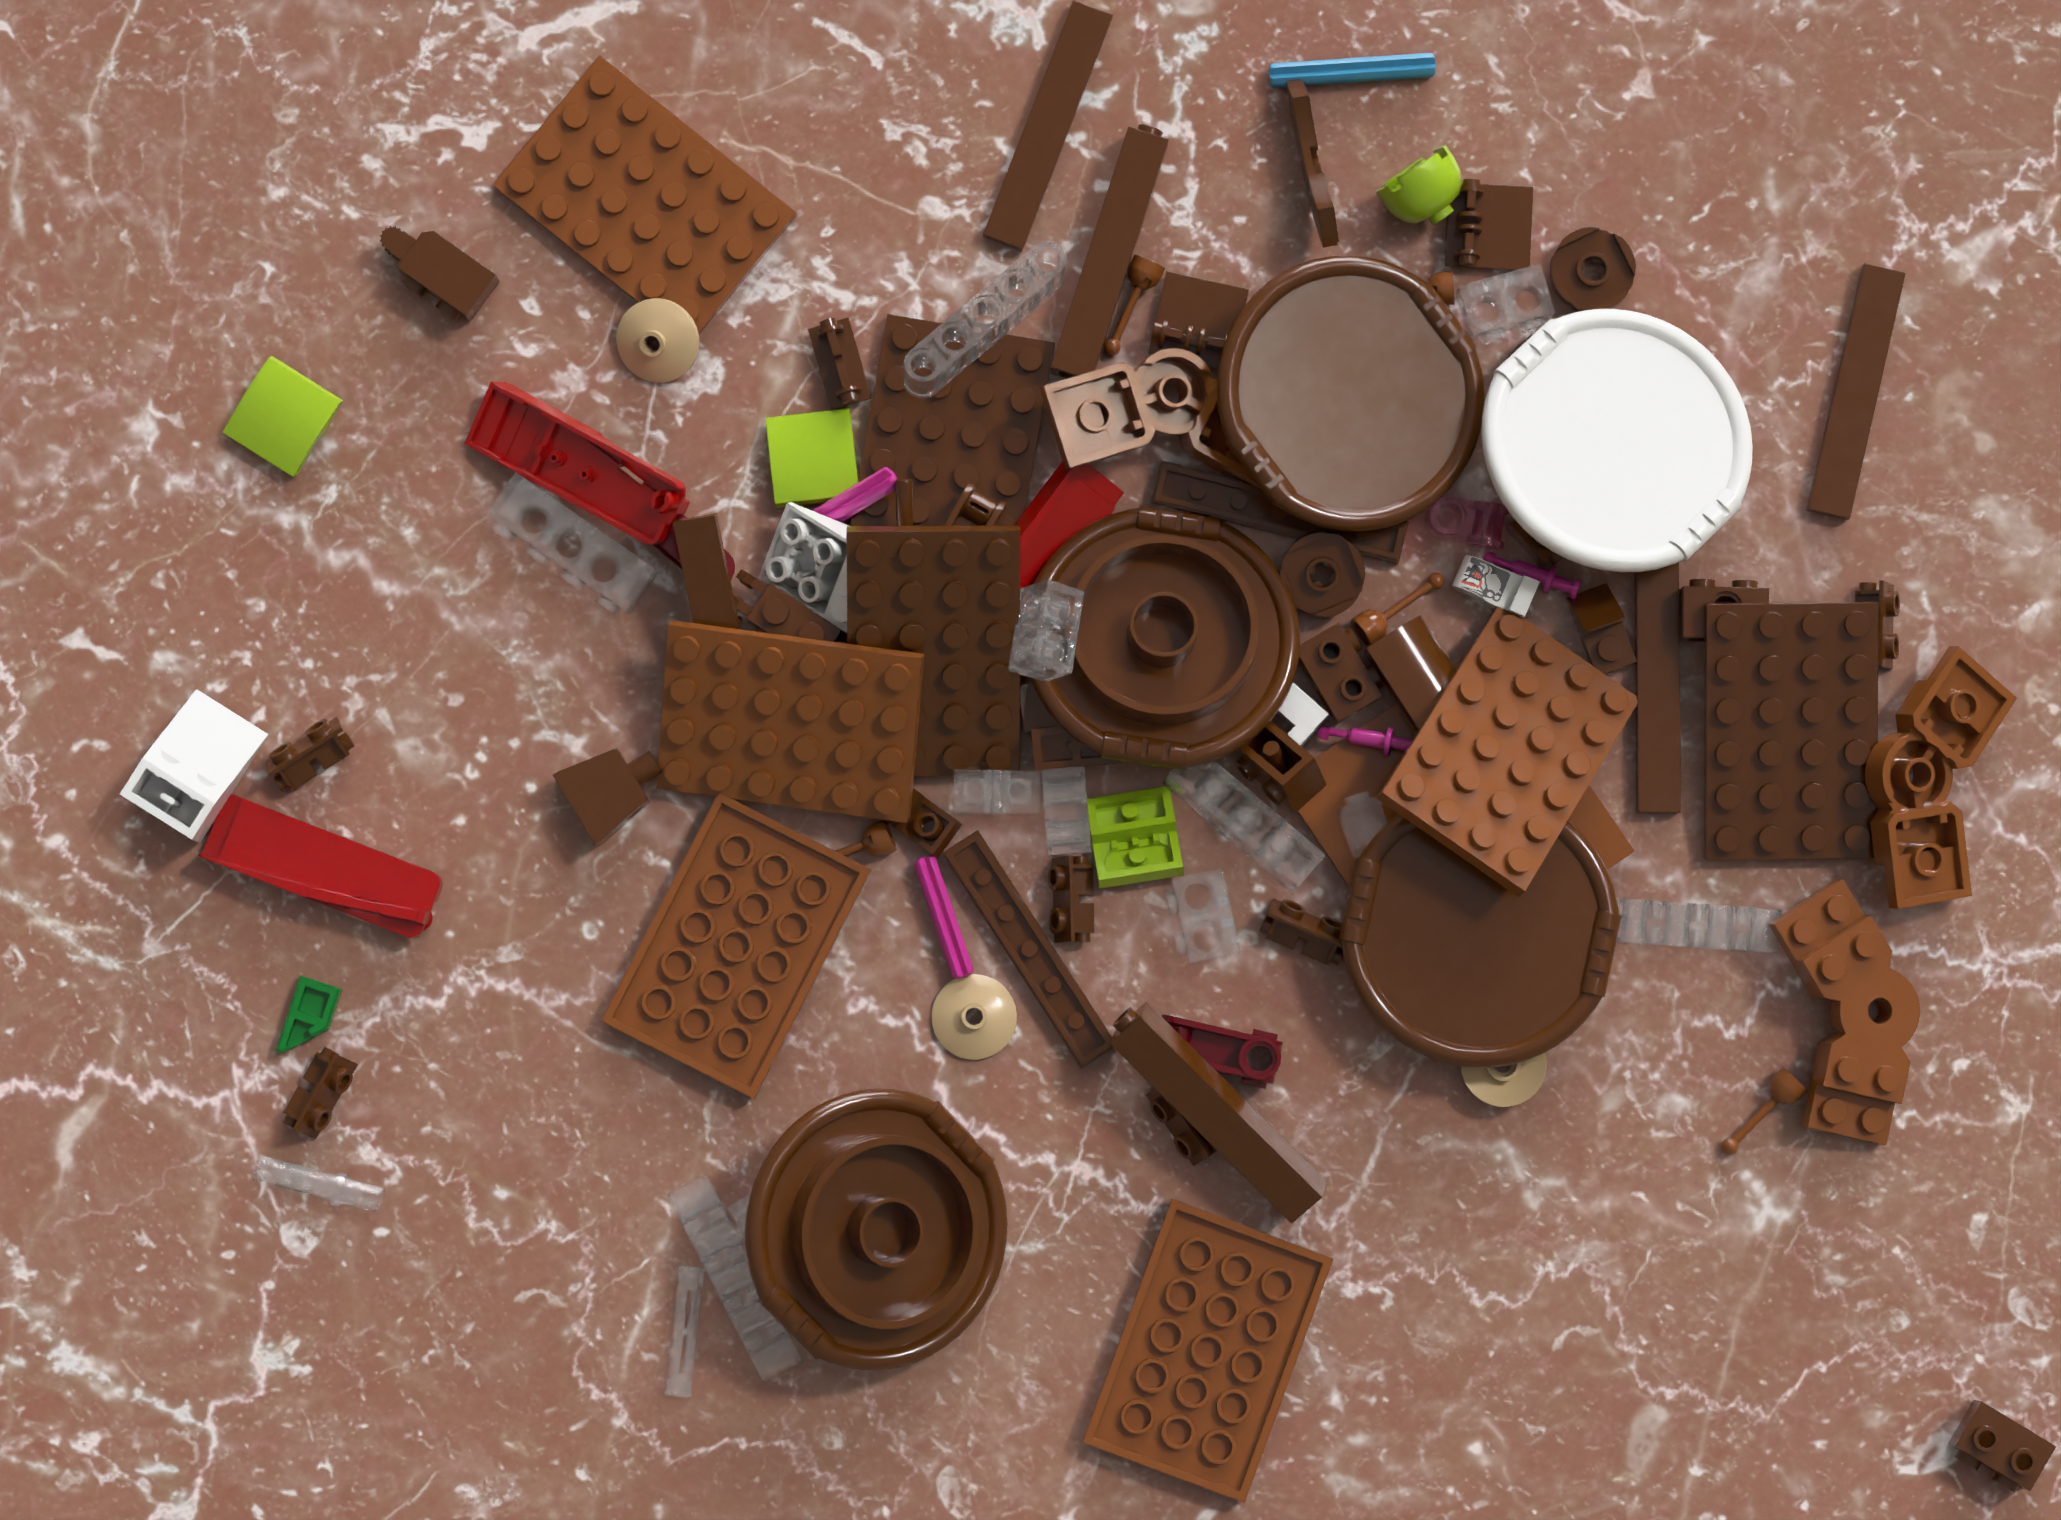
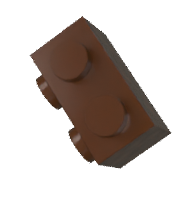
(1338, 673)
(1281, 766)
(2001, 1446)

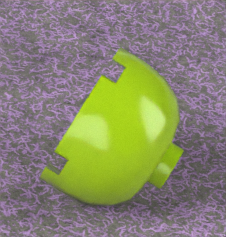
(1424, 188)

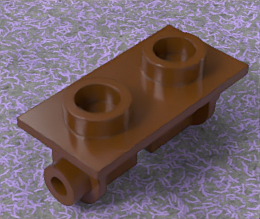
(839, 363)
(1888, 609)
(294, 760)
(1068, 879)
(1292, 921)
(312, 1110)
(1186, 1137)

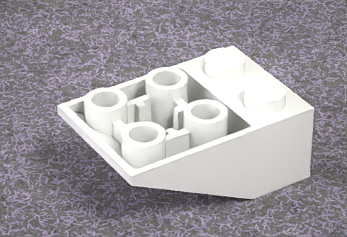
(810, 562)
(194, 766)

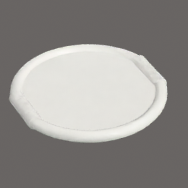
(1616, 440)

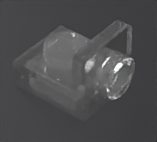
(1361, 821)

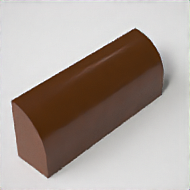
(1412, 668)

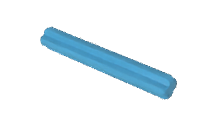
(1353, 69)

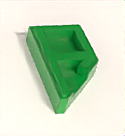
(309, 1013)

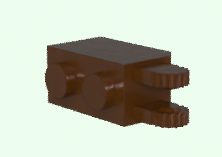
(441, 270)
(782, 614)

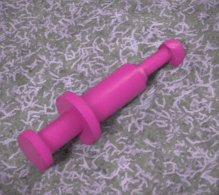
(1547, 578)
(1368, 738)

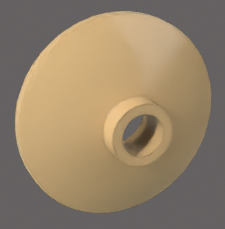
(672, 328)
(978, 1040)
(1506, 1088)

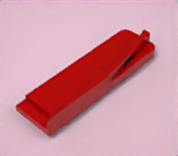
(576, 463)
(1058, 511)
(323, 867)

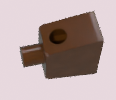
(607, 791)

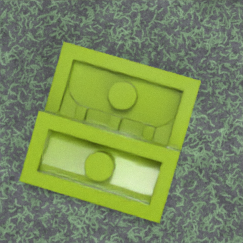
(282, 416)
(811, 456)
(1134, 837)

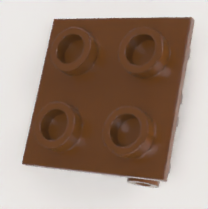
(1490, 227)
(1196, 316)

